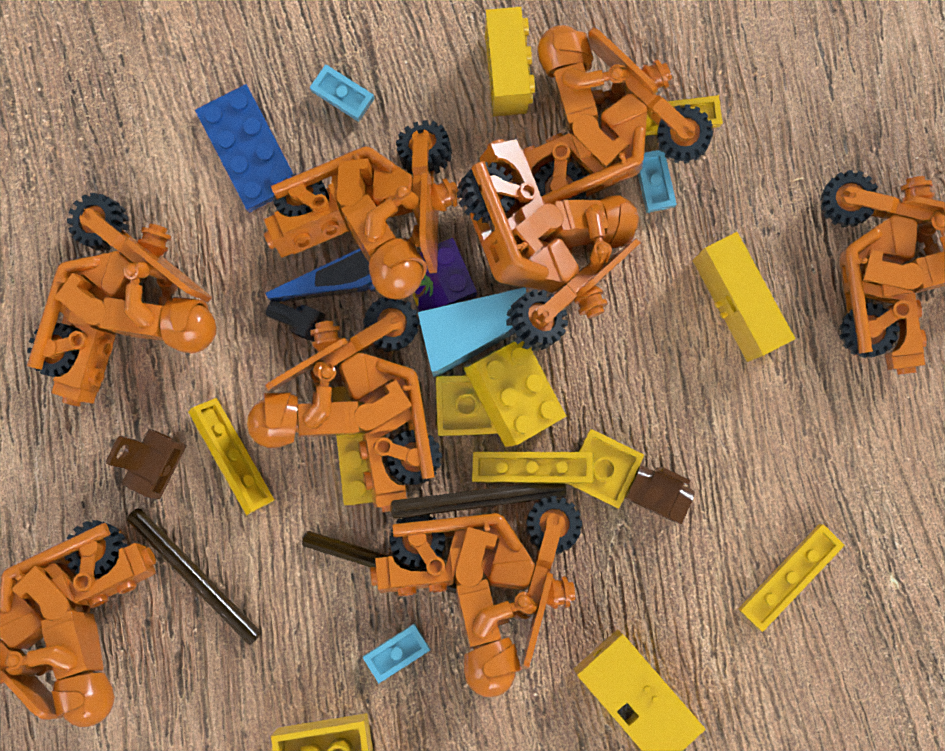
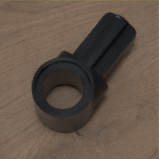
(299, 320)

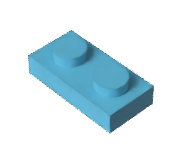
(342, 93)
(656, 182)
(396, 653)

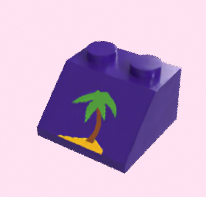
(450, 283)

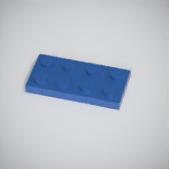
(245, 146)

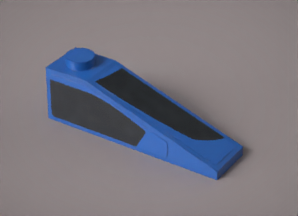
(338, 277)

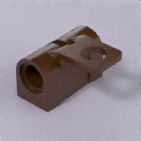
(148, 462)
(661, 493)

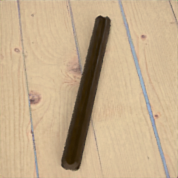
(475, 499)
(351, 552)
(194, 576)

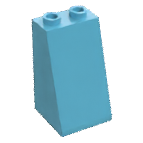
(465, 329)

